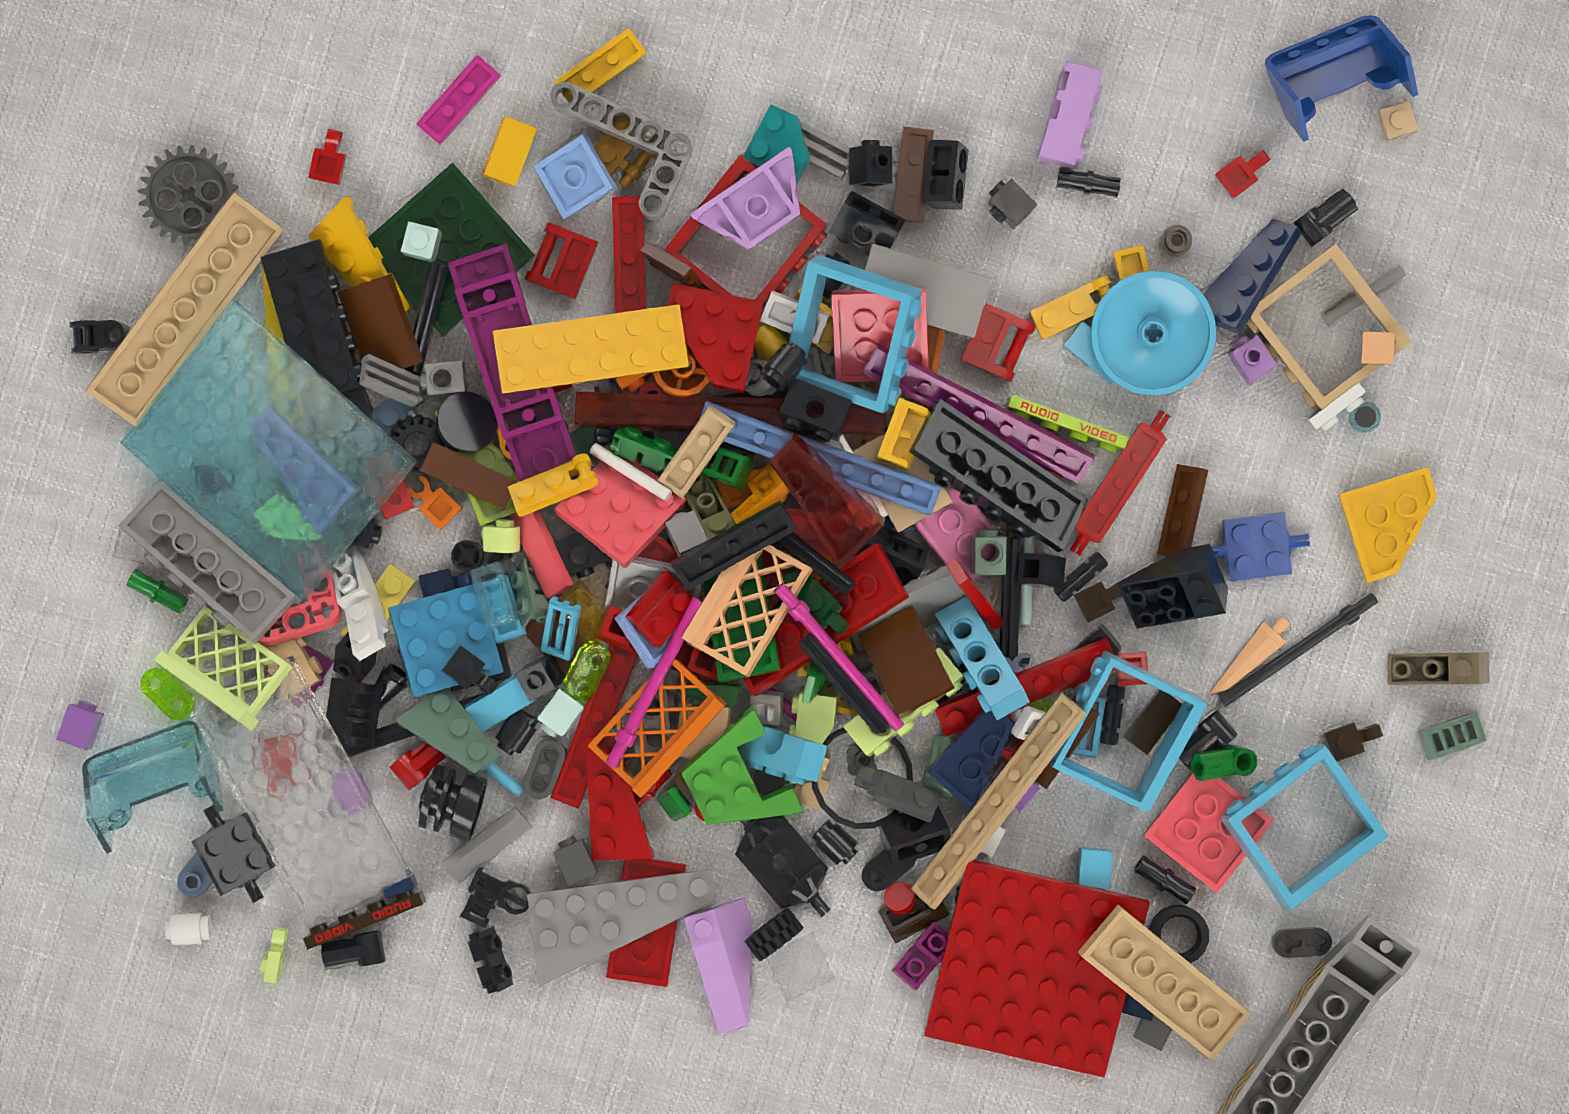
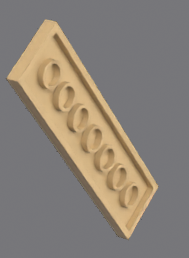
(184, 308)

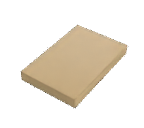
(899, 515)

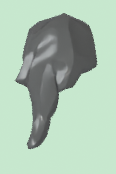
(758, 386)

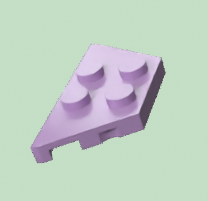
(755, 204)

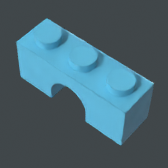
(785, 754)

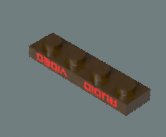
(351, 922)

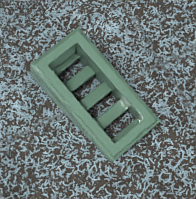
(1428, 742)

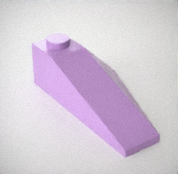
(724, 960)

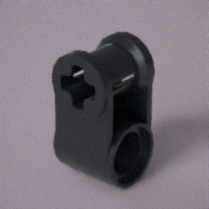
(93, 335)

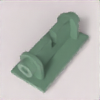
(528, 603)

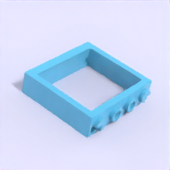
(903, 336)
(1168, 751)
(1330, 867)

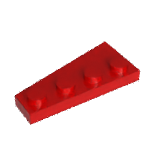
(613, 811)

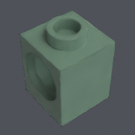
(994, 565)

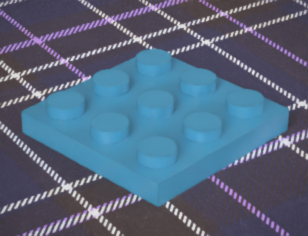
(432, 631)

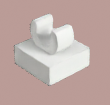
(768, 707)
(1026, 721)

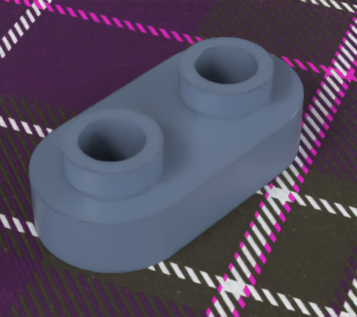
(194, 868)

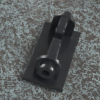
(488, 947)

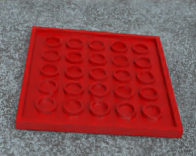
(1016, 971)

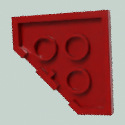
(719, 332)

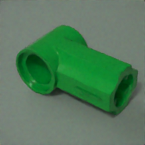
(1223, 763)

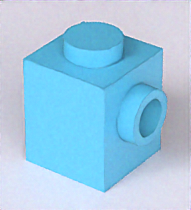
(1094, 867)

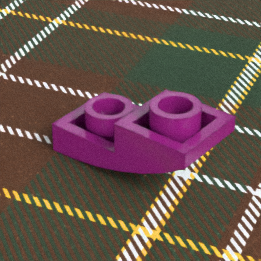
(922, 956)

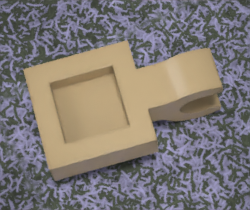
(805, 793)

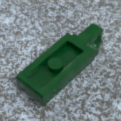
(822, 603)

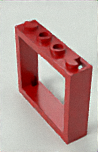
(795, 260)

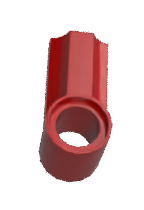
(416, 764)

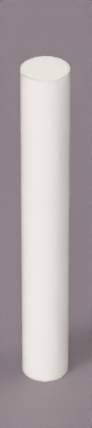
(631, 472)

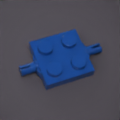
(1258, 546)

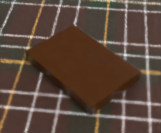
(381, 322)
(906, 661)

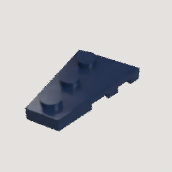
(970, 757)

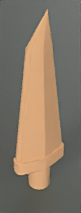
(1259, 648)

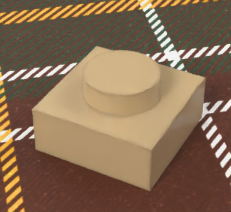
(1397, 121)

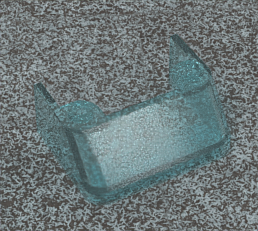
(144, 771)

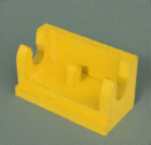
(508, 151)
(901, 433)

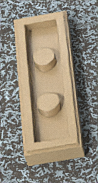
(696, 451)

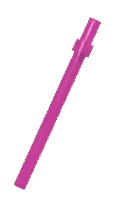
(800, 612)
(626, 735)

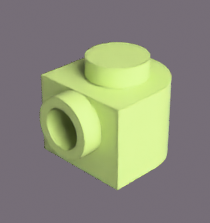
(501, 537)

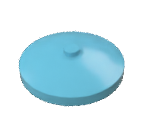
(1153, 332)

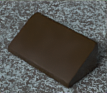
(1153, 721)
(915, 920)

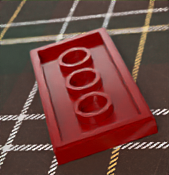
(650, 956)

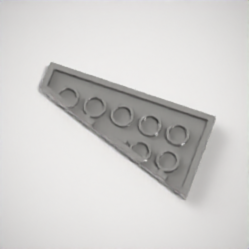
(595, 919)

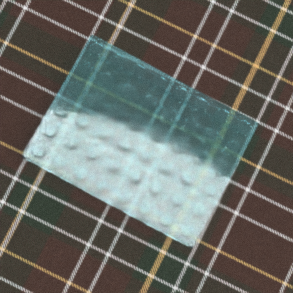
(268, 451)

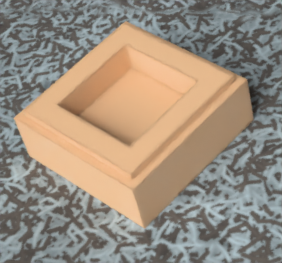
(1378, 348)

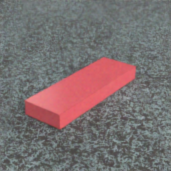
(542, 554)

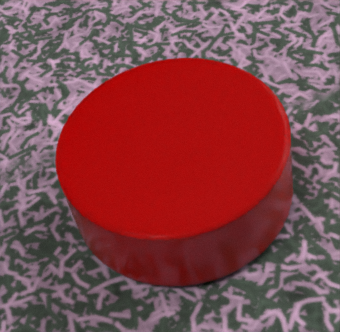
(899, 898)

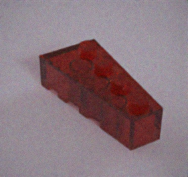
(827, 500)

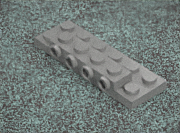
(207, 563)

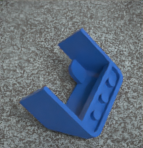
(1334, 63)

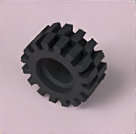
(413, 425)
(773, 934)

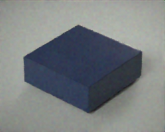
(402, 886)

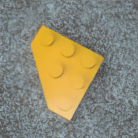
(1387, 519)

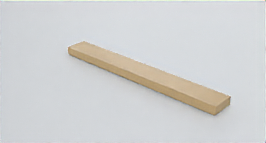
(998, 801)

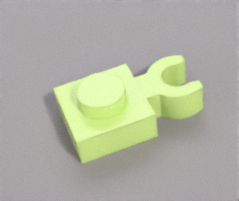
(273, 962)

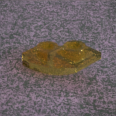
(589, 616)

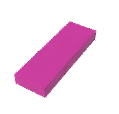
(458, 100)

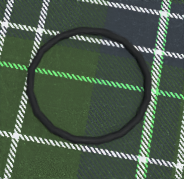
(867, 825)

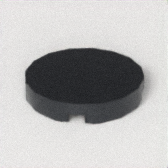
(466, 422)

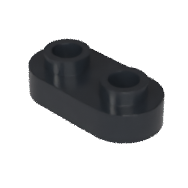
(890, 874)

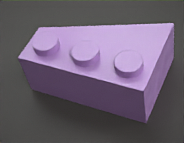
(1070, 115)

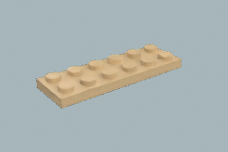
(1164, 982)

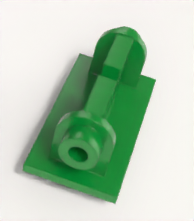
(632, 442)

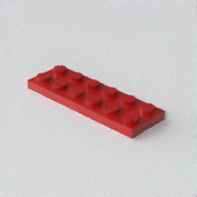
(874, 594)

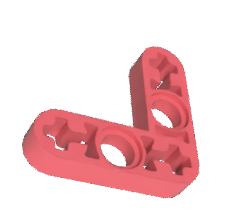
(316, 604)

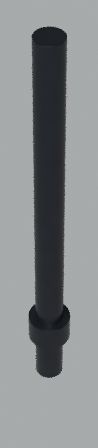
(1347, 615)

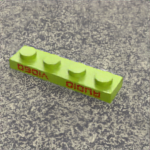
(1078, 429)

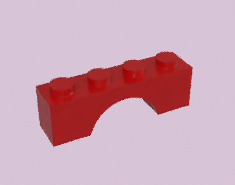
(697, 661)

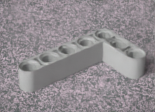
(632, 135)

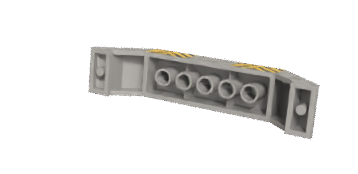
(1321, 1021)

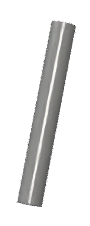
(1354, 301)

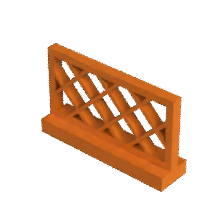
(676, 745)

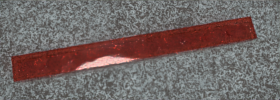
(685, 412)

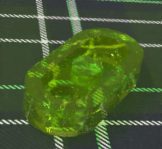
(585, 671)
(167, 693)

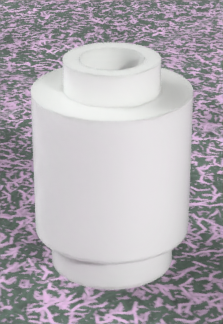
(188, 928)

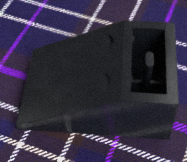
(1176, 588)

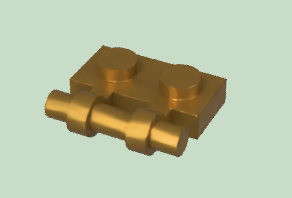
(615, 151)

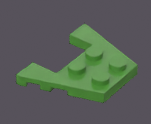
(724, 784)

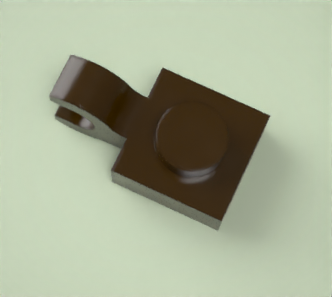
(1097, 600)
(1348, 741)

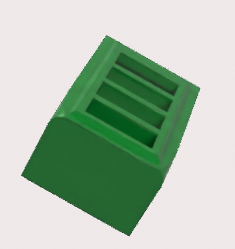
(740, 473)
(814, 683)
(728, 692)
(675, 803)

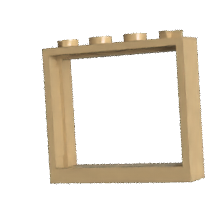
(1365, 294)

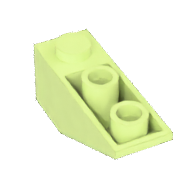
(816, 718)

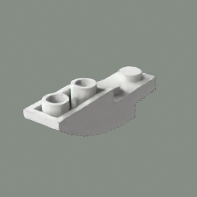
(361, 603)

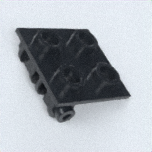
(354, 711)

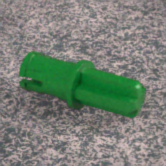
(157, 591)

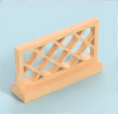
(721, 598)

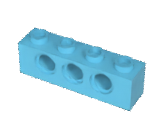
(963, 619)

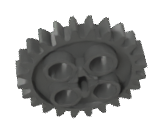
(204, 172)

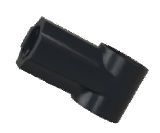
(1320, 221)
(1210, 735)
(362, 949)

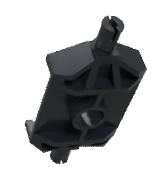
(800, 880)

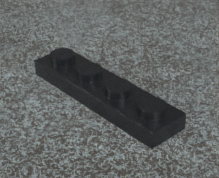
(733, 545)

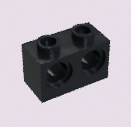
(945, 174)
(904, 553)
(594, 555)

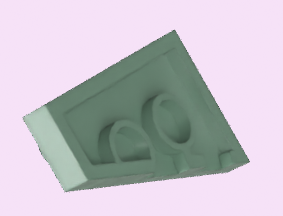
(451, 730)

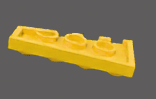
(349, 246)

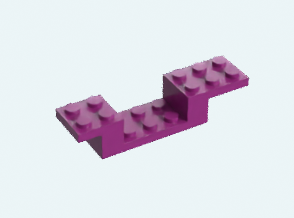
(527, 419)

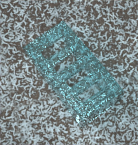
(483, 598)

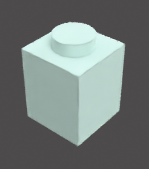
(421, 242)
(560, 713)

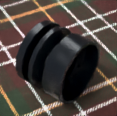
(452, 802)

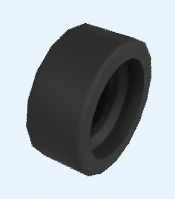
(1189, 913)

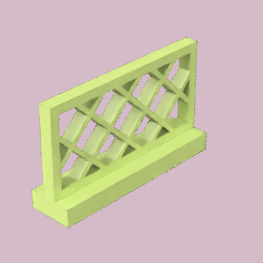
(215, 691)

